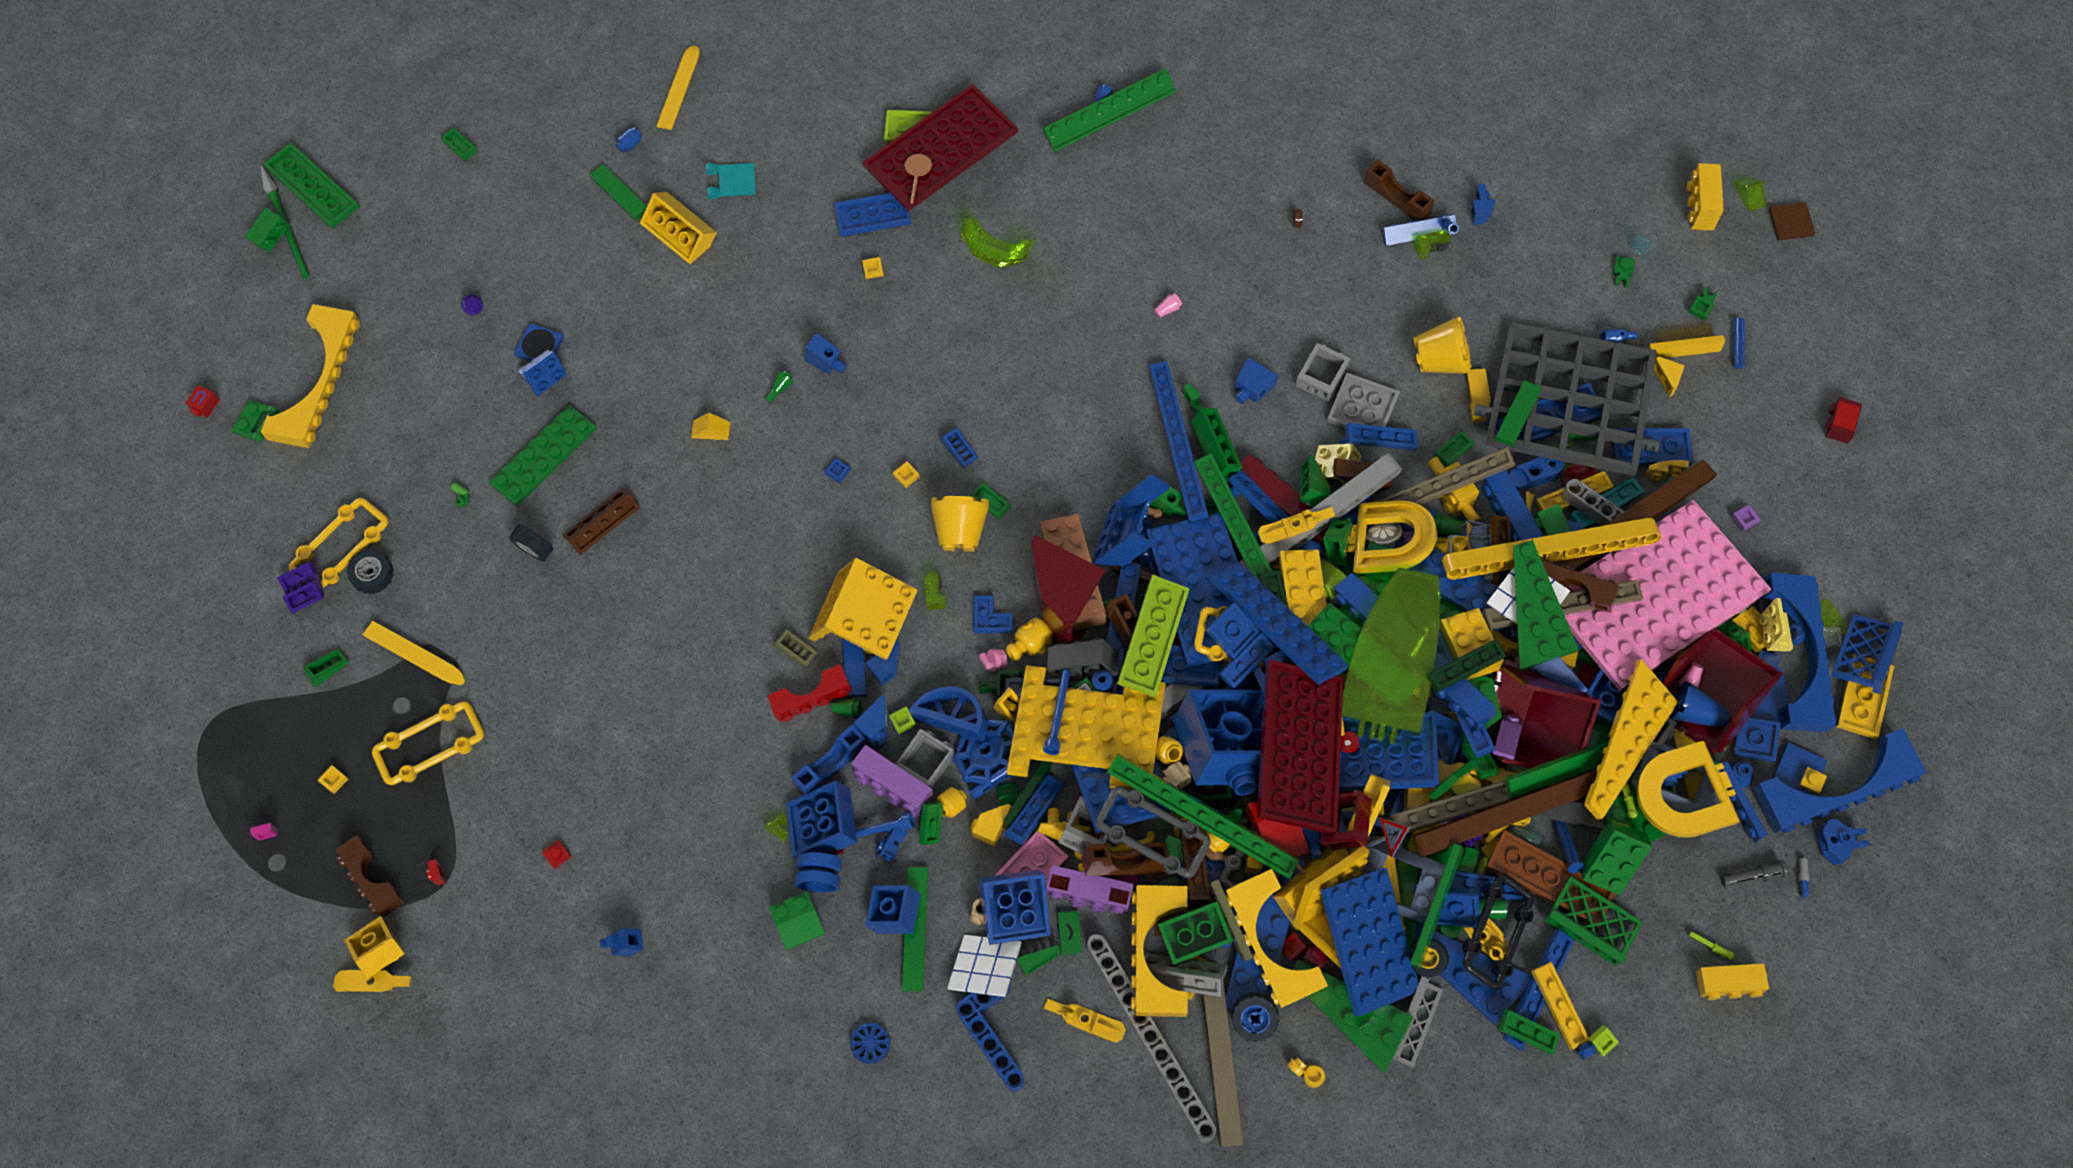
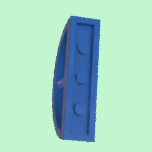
(921, 712)

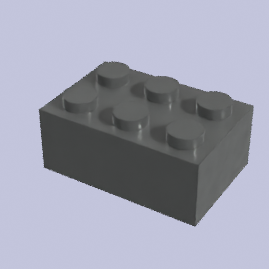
(1083, 659)

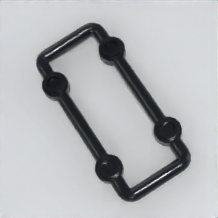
(1473, 945)

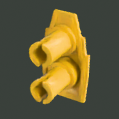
(1054, 828)
(1492, 940)

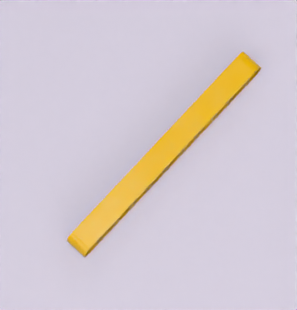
(1554, 547)

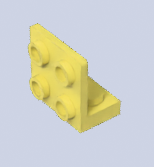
(1327, 453)
(1776, 628)

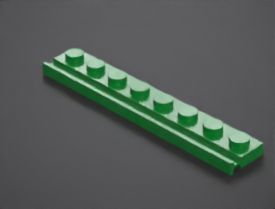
(1109, 110)

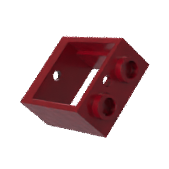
(1359, 835)

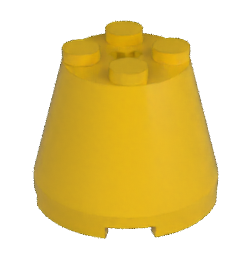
(1444, 349)
(959, 521)

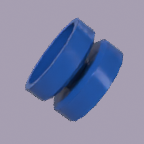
(818, 872)

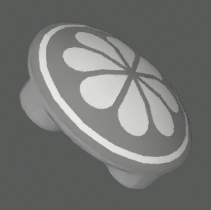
(1384, 534)

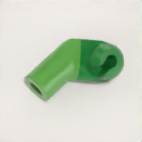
(463, 494)

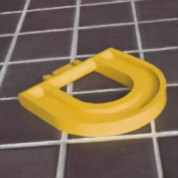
(1392, 559)
(1678, 823)

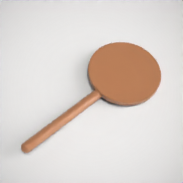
(917, 166)

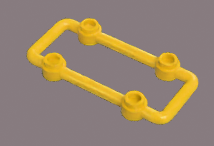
(345, 513)
(1214, 653)
(393, 741)

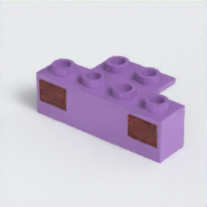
(1089, 891)

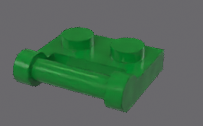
(250, 419)

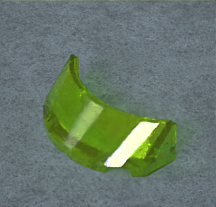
(992, 250)

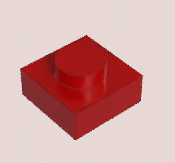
(556, 854)
(435, 872)
(1294, 947)

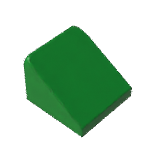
(1007, 793)

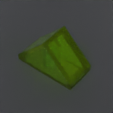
(1751, 193)

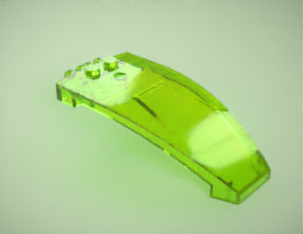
(1394, 656)

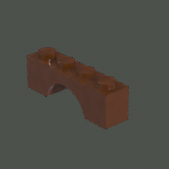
(1414, 204)
(1601, 592)
(356, 857)
(1100, 861)

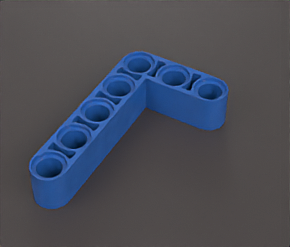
(988, 1035)

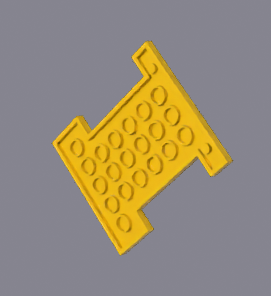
(1091, 727)

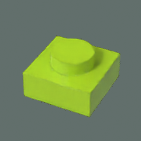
(902, 720)
(1603, 1040)

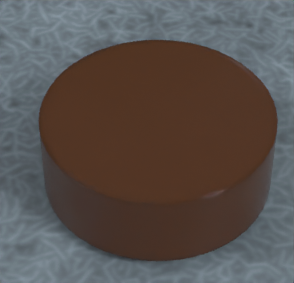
(1298, 218)

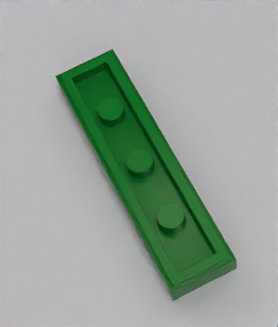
(618, 192)
(1518, 413)

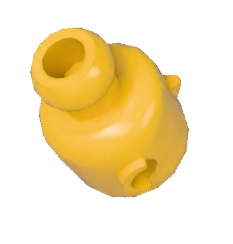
(1030, 639)

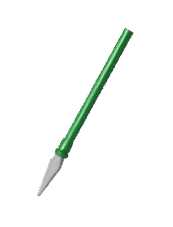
(271, 189)

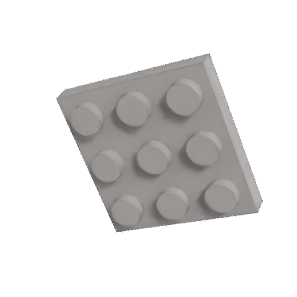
(1362, 403)

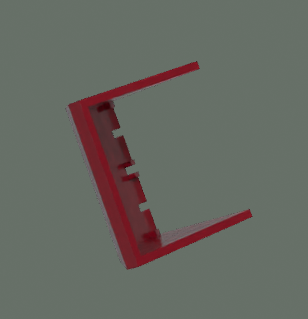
(1062, 587)
(1731, 678)
(1553, 716)

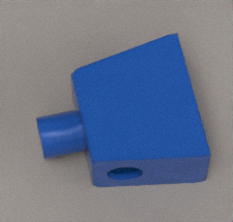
(824, 355)
(1254, 381)

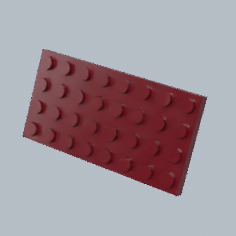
(950, 137)
(1300, 749)

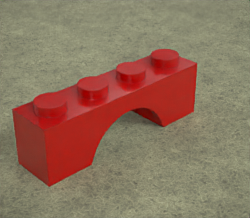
(832, 685)

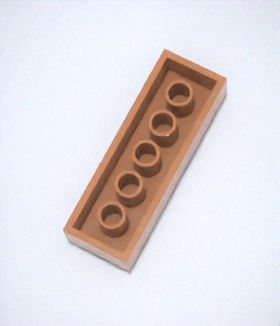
(1068, 534)

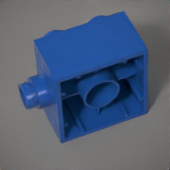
(1222, 737)

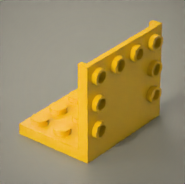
(865, 608)
(1311, 913)

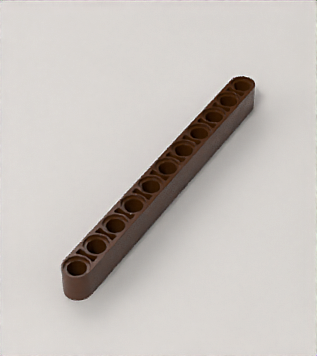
(1656, 503)
(1504, 813)

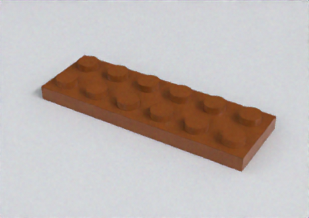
(1542, 874)

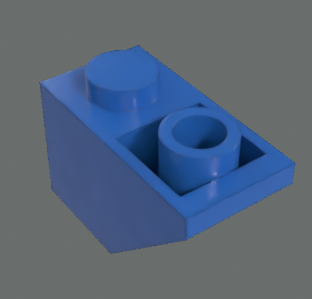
(886, 669)

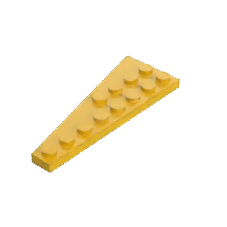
(1635, 726)

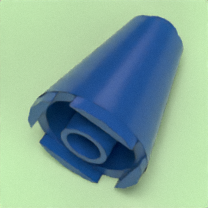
(1698, 707)

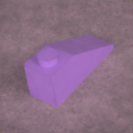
(1508, 736)

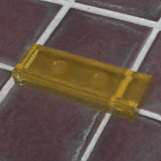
(1684, 333)

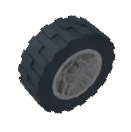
(531, 543)
(360, 567)

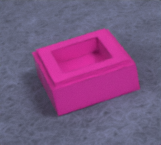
(264, 831)

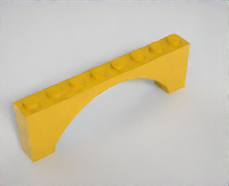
(300, 422)

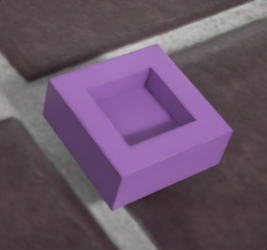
(1745, 518)

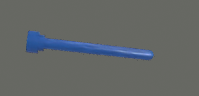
(1052, 744)
(904, 821)

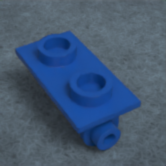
(886, 847)

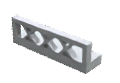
(1188, 980)
(1412, 1010)

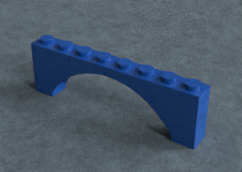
(1814, 705)
(1894, 765)

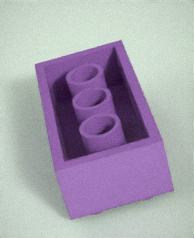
(891, 782)

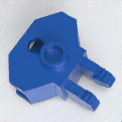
(1839, 841)

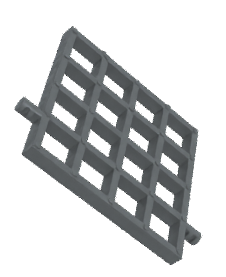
(1573, 398)

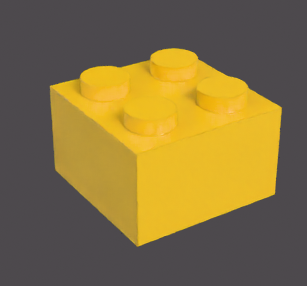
(374, 947)

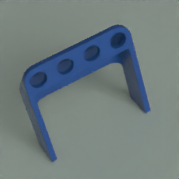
(1120, 534)

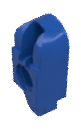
(1541, 467)

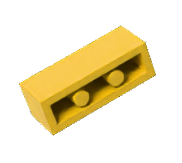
(1732, 981)

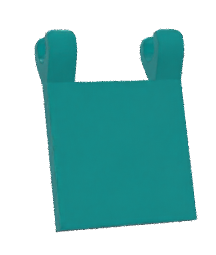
(733, 180)

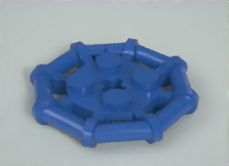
(983, 761)

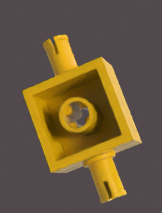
(1458, 501)

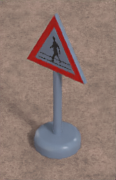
(1393, 835)

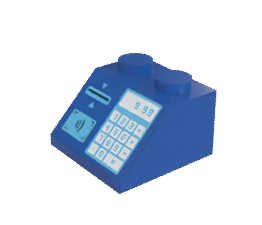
(874, 724)

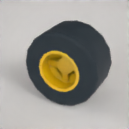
(1435, 963)

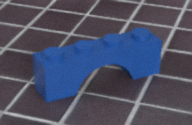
(842, 752)

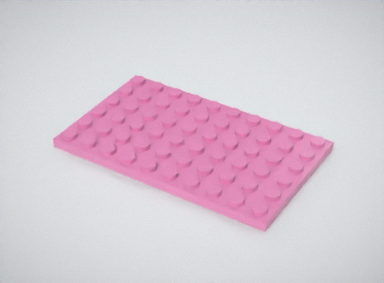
(1687, 586)

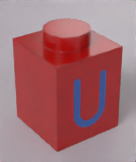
(202, 402)

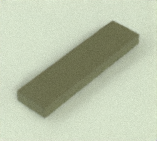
(1231, 921)

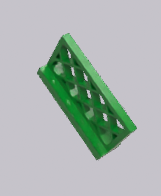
(1589, 938)

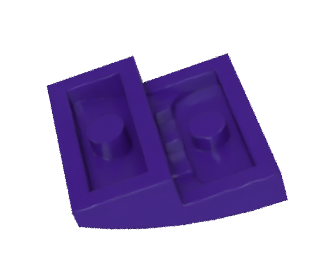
(301, 587)

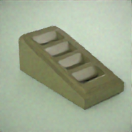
(800, 643)

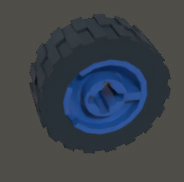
(1253, 1005)

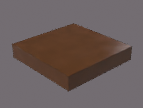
(1791, 221)

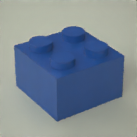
(893, 909)

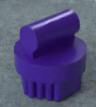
(471, 304)

